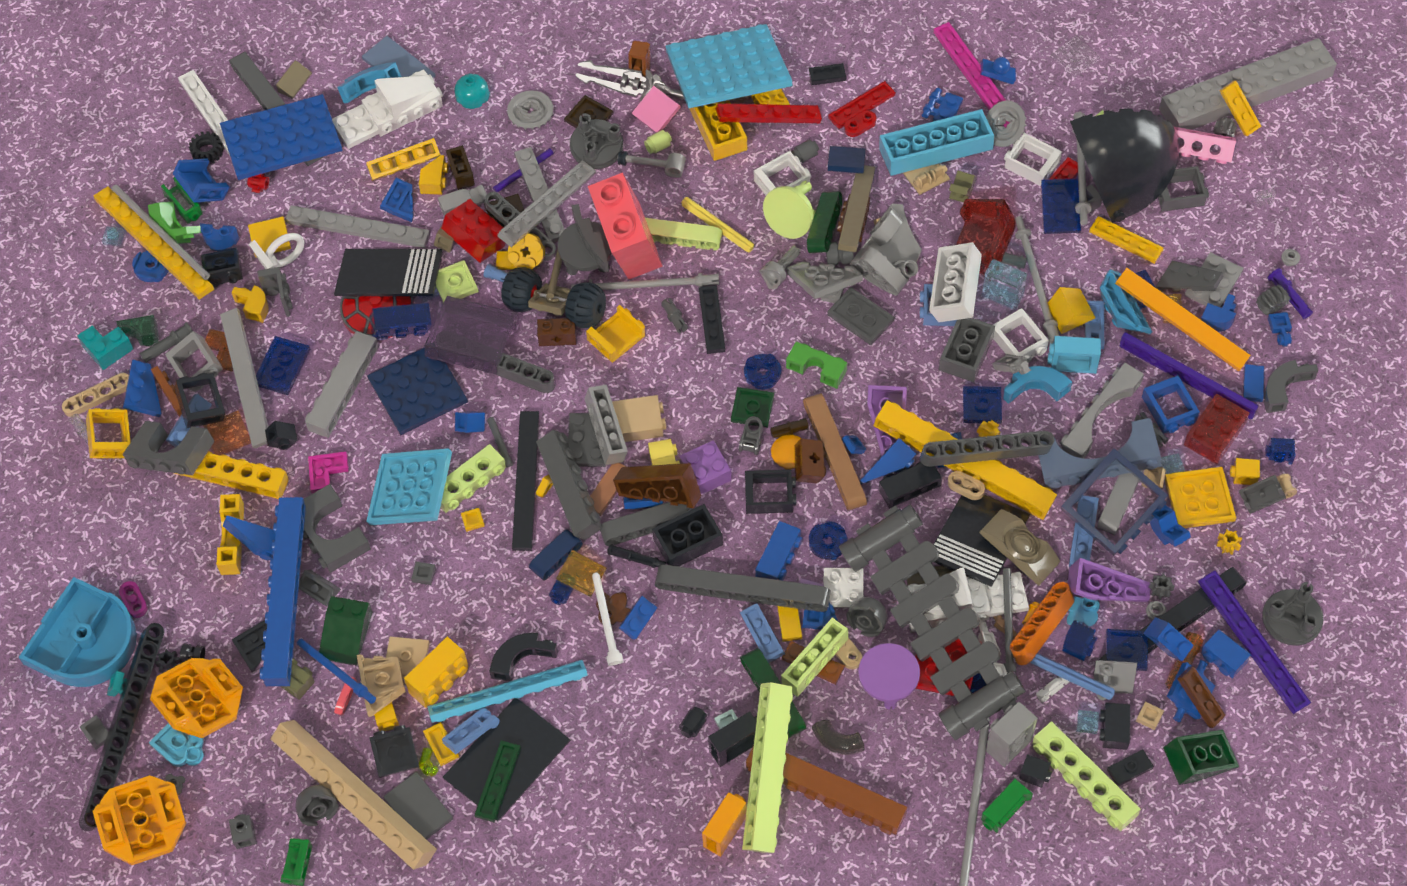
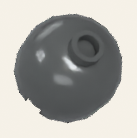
(868, 616)
(314, 804)

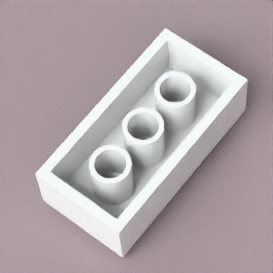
(955, 282)

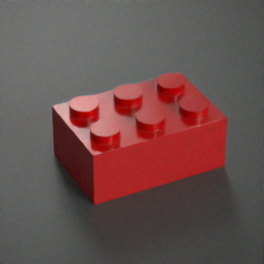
(473, 230)

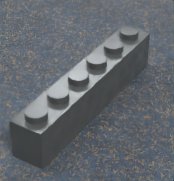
(569, 484)

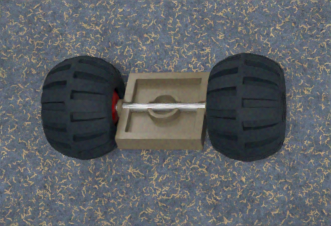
(582, 303)

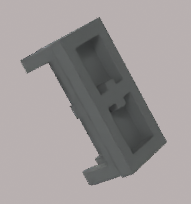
(1262, 494)

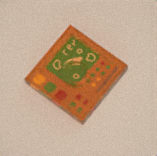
(228, 434)

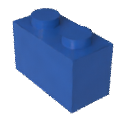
(1168, 639)
(1225, 654)

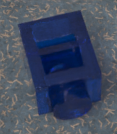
(1281, 450)

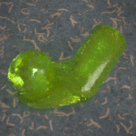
(425, 764)

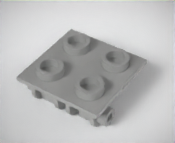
(1116, 675)

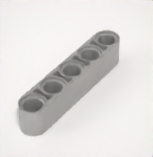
(1118, 503)

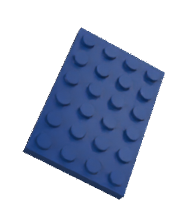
(280, 137)

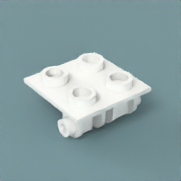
(844, 584)

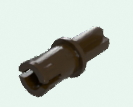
(789, 428)

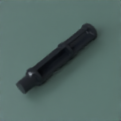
(637, 557)

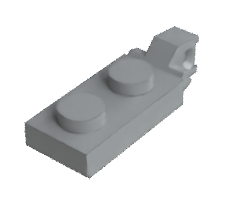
(1012, 364)

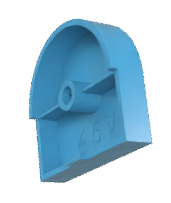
(82, 637)

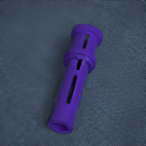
(1296, 301)

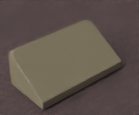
(293, 79)

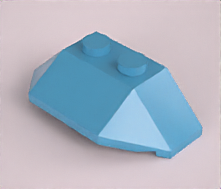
(1122, 305)

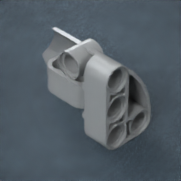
(888, 252)

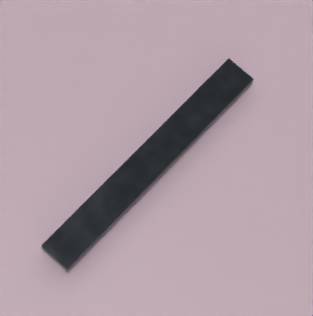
(525, 481)

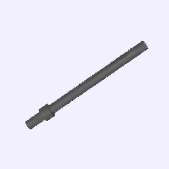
(1009, 665)

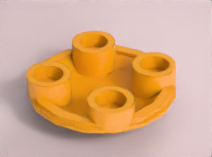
(784, 451)

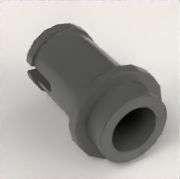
(1014, 260)

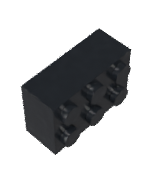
(687, 536)

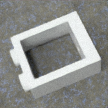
(1038, 147)
(788, 159)
(1011, 322)

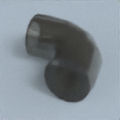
(835, 741)

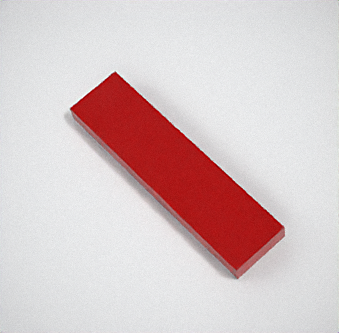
(864, 102)

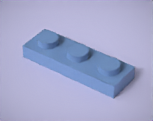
(179, 431)
(762, 633)

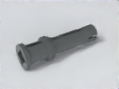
(168, 342)

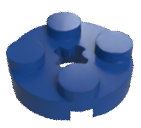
(147, 274)

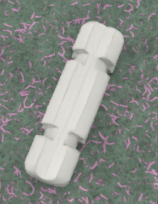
(1051, 688)

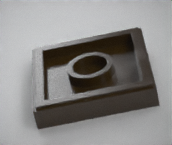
(588, 106)

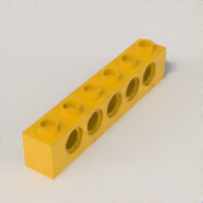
(236, 479)

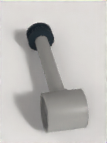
(673, 165)

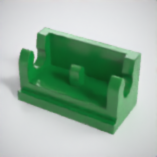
(296, 862)

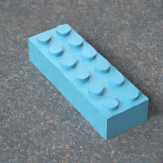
(936, 142)

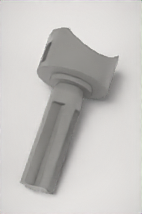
(774, 273)

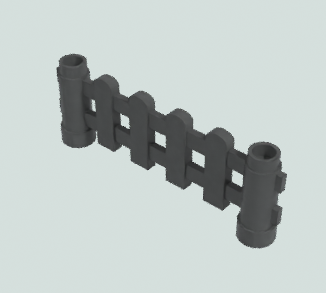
(972, 708)

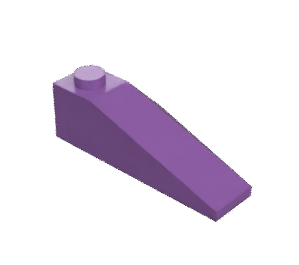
(876, 399)
(1104, 583)

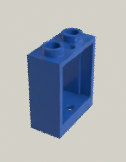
(1164, 388)

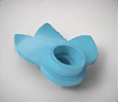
(1082, 613)

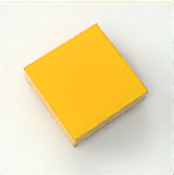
(472, 519)

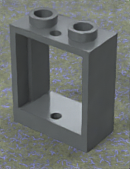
(1182, 175)

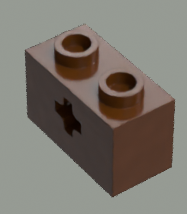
(556, 332)
(809, 461)

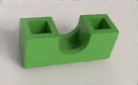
(804, 356)

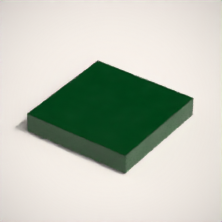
(752, 403)

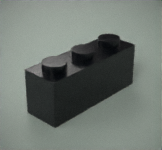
(909, 484)

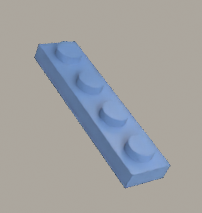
(1081, 540)

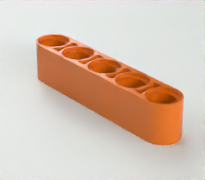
(1042, 623)

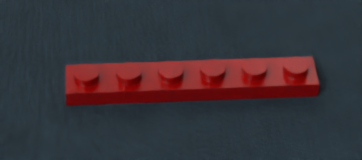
(768, 113)

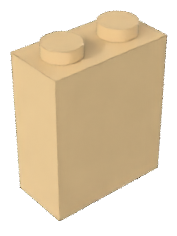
(640, 418)

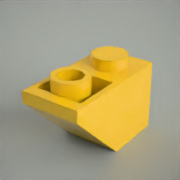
(432, 176)

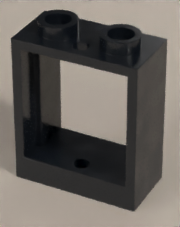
(201, 417)
(769, 476)
(733, 739)

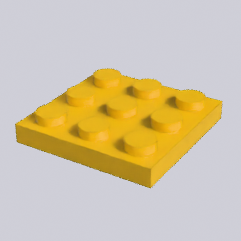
(1200, 497)

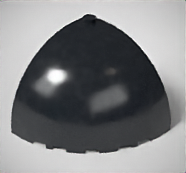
(1128, 157)

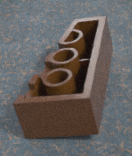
(659, 483)

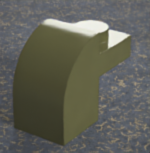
(962, 186)

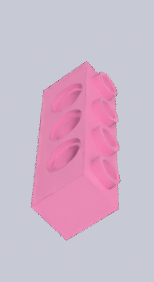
(1189, 136)

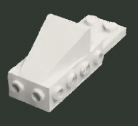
(393, 106)
(979, 597)

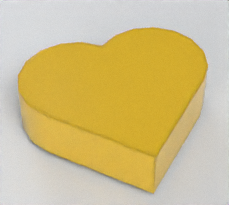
(544, 486)

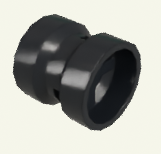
(189, 651)

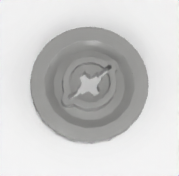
(525, 100)
(1003, 112)

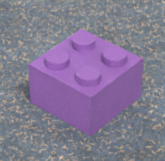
(708, 466)

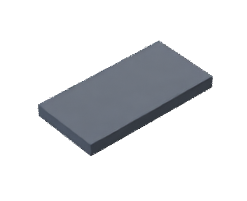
(389, 51)

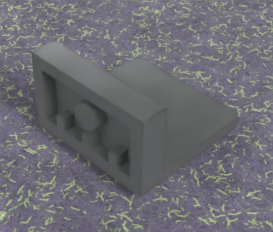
(275, 282)

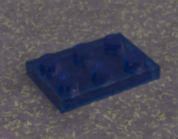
(1058, 206)
(282, 365)

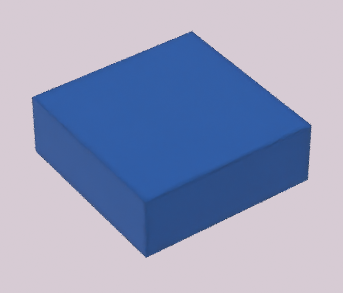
(853, 444)

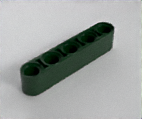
(824, 222)
(761, 672)

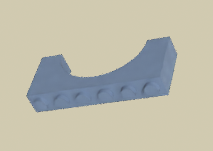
(1064, 469)

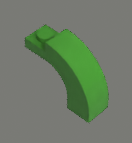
(164, 215)

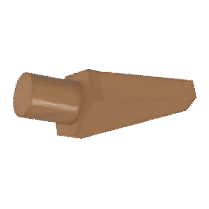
(999, 624)

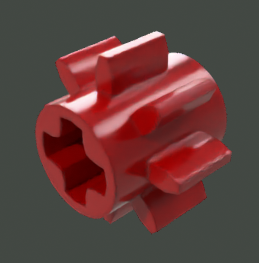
(258, 183)

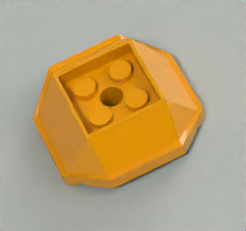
(199, 680)
(137, 800)

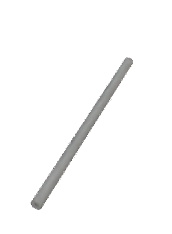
(167, 238)
(974, 806)

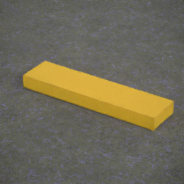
(1126, 239)

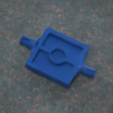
(1180, 697)

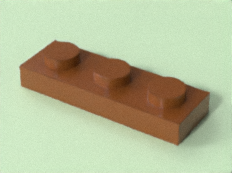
(169, 391)
(831, 671)

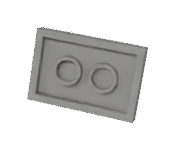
(1231, 274)

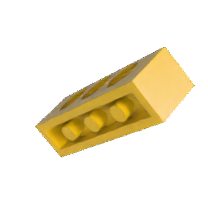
(403, 159)

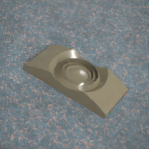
(1021, 546)

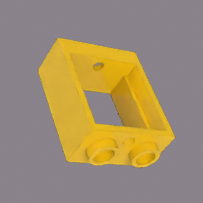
(107, 449)

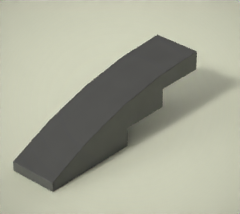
(592, 241)

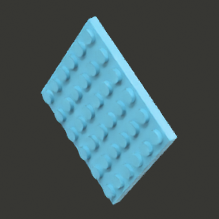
(728, 66)

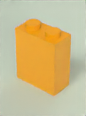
(724, 824)

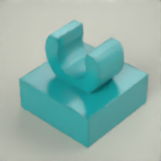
(115, 684)

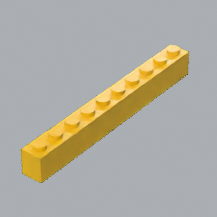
(992, 473)

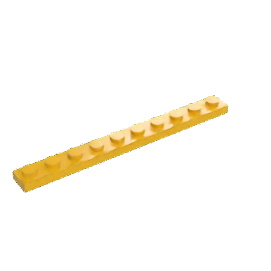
(153, 242)

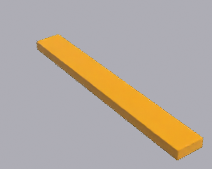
(1182, 319)

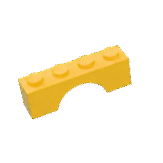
(230, 549)

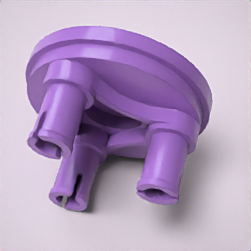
(889, 673)

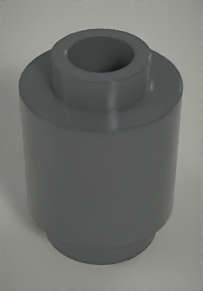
(806, 150)

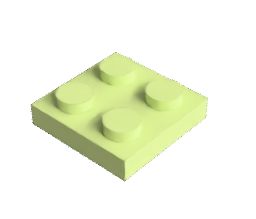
(455, 281)

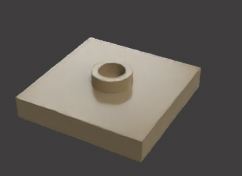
(409, 652)

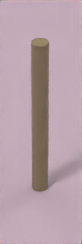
(554, 276)

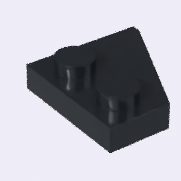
(251, 644)

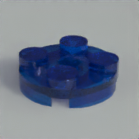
(766, 362)
(826, 530)

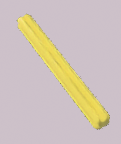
(712, 220)

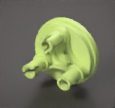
(789, 210)

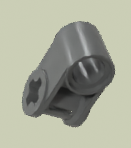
(750, 439)

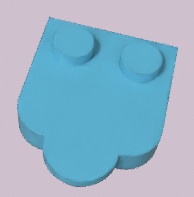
(178, 747)

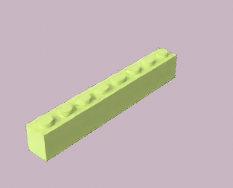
(767, 768)

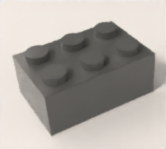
(966, 348)

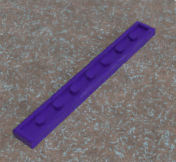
(1185, 373)
(1254, 642)

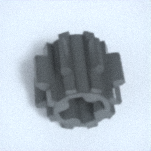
(1225, 127)
(1161, 586)

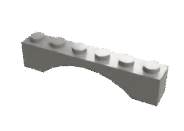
(1123, 385)

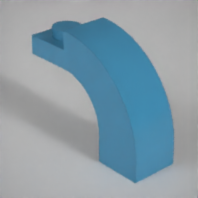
(364, 80)
(1041, 378)

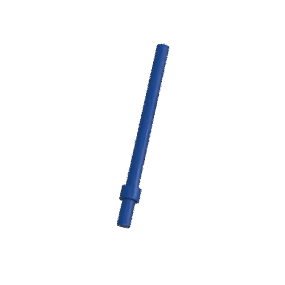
(358, 688)

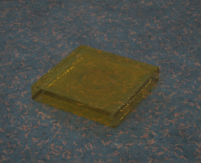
(578, 573)

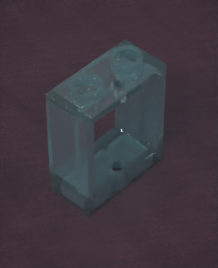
(993, 290)

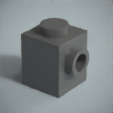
(242, 831)

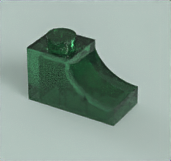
(142, 328)

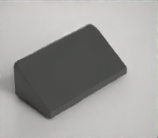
(317, 587)

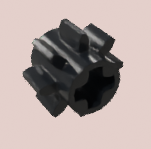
(166, 657)

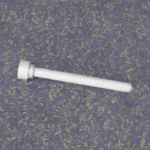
(614, 656)

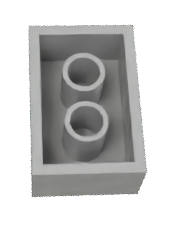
(1011, 733)

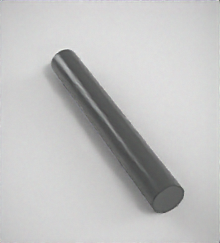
(499, 441)

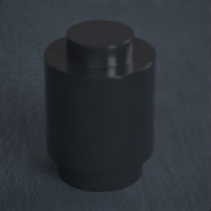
(692, 722)

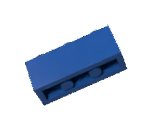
(779, 552)

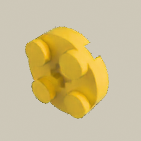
(530, 261)

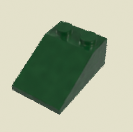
(345, 629)
(1200, 756)

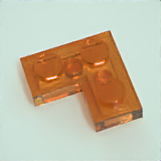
(217, 342)

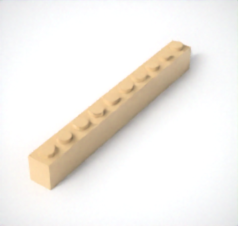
(354, 794)

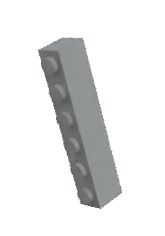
(342, 384)

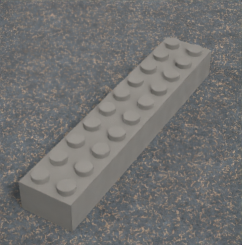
(1258, 81)

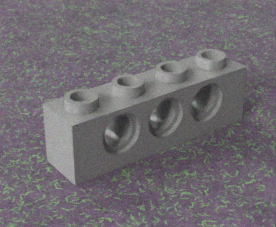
(605, 425)

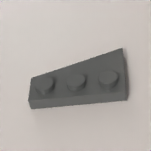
(1188, 276)

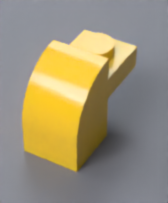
(255, 302)

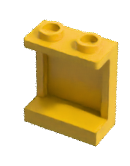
(616, 334)

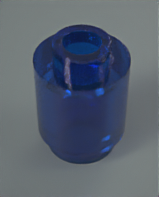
(560, 593)

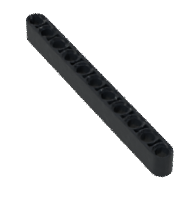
(123, 715)

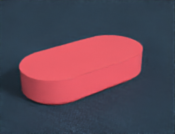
(344, 699)

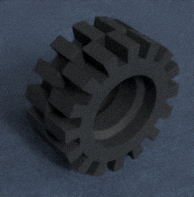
(206, 139)

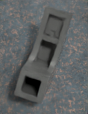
(1275, 395)

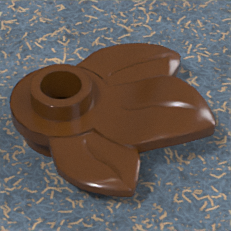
(616, 607)

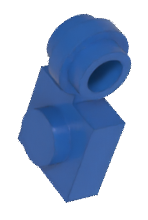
(1281, 324)

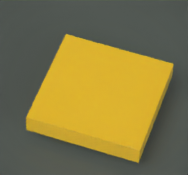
(268, 231)

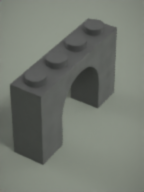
(181, 460)
(332, 552)

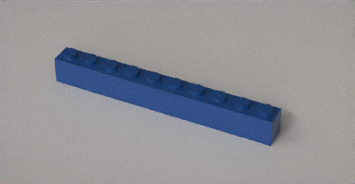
(283, 592)

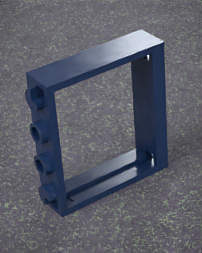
(1134, 531)

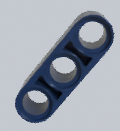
(555, 554)

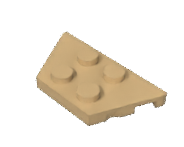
(383, 680)

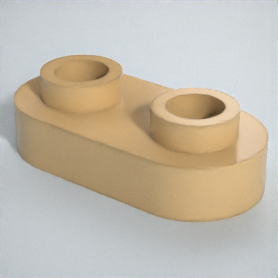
(966, 485)
(847, 650)

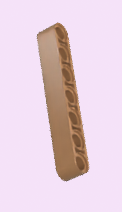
(836, 453)

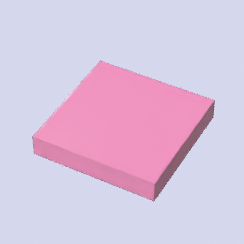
(656, 109)

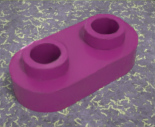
(134, 600)

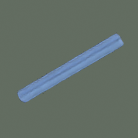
(1073, 676)

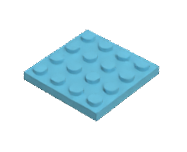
(409, 487)

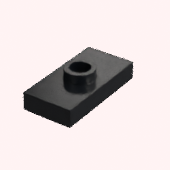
(827, 74)
(1130, 768)

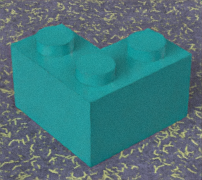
(105, 349)

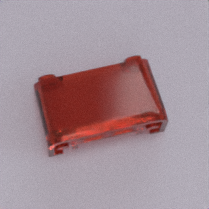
(988, 226)

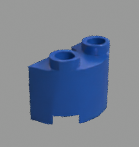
(220, 238)

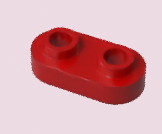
(861, 123)

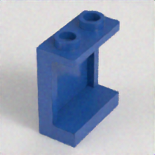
(198, 182)

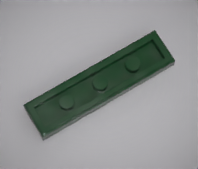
(497, 781)

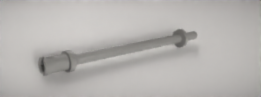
(1082, 207)
(699, 280)
(1050, 325)

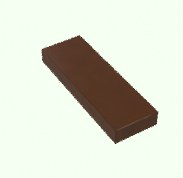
(1201, 697)

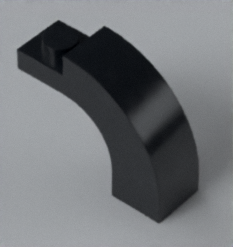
(516, 649)

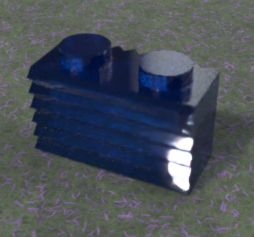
(1079, 641)

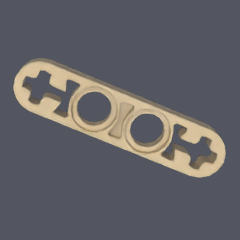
(95, 391)

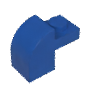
(1220, 318)
(1167, 528)

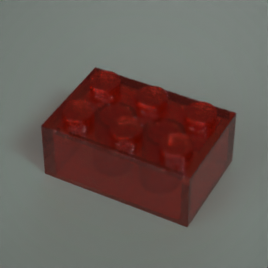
(1216, 429)

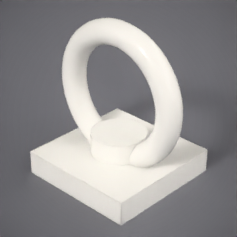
(269, 260)

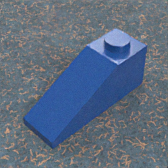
(894, 460)
(253, 536)

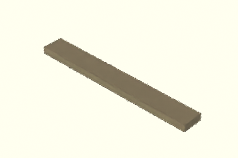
(856, 210)

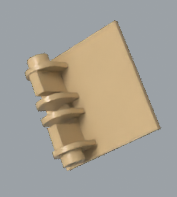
(927, 177)

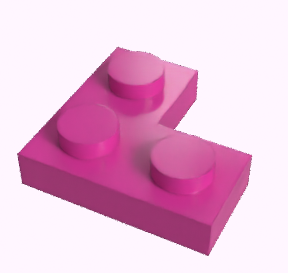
(323, 465)

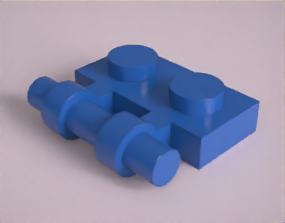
(948, 105)

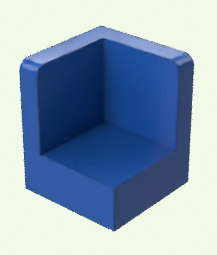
(470, 421)

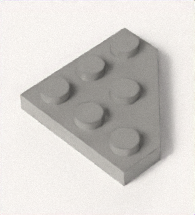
(823, 278)

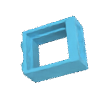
(1075, 354)

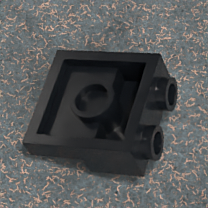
(222, 266)
(394, 751)

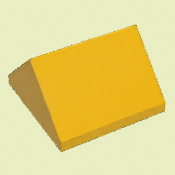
(1070, 309)

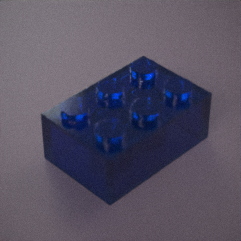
(400, 321)

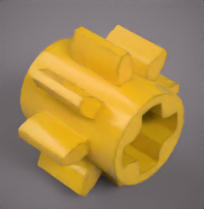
(988, 429)
(1225, 545)

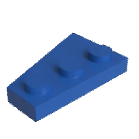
(141, 390)

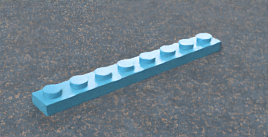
(506, 691)

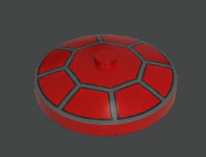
(357, 309)

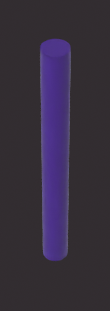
(518, 174)

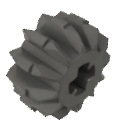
(1272, 300)

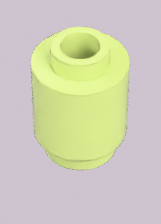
(658, 142)

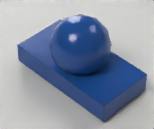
(998, 70)

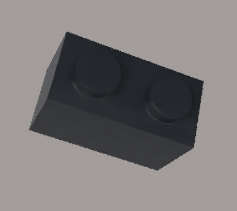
(1115, 726)

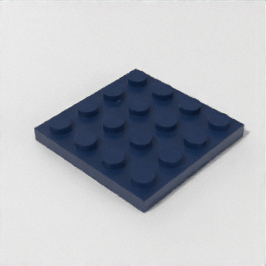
(416, 390)

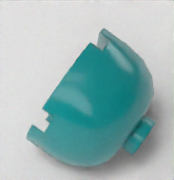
(471, 91)

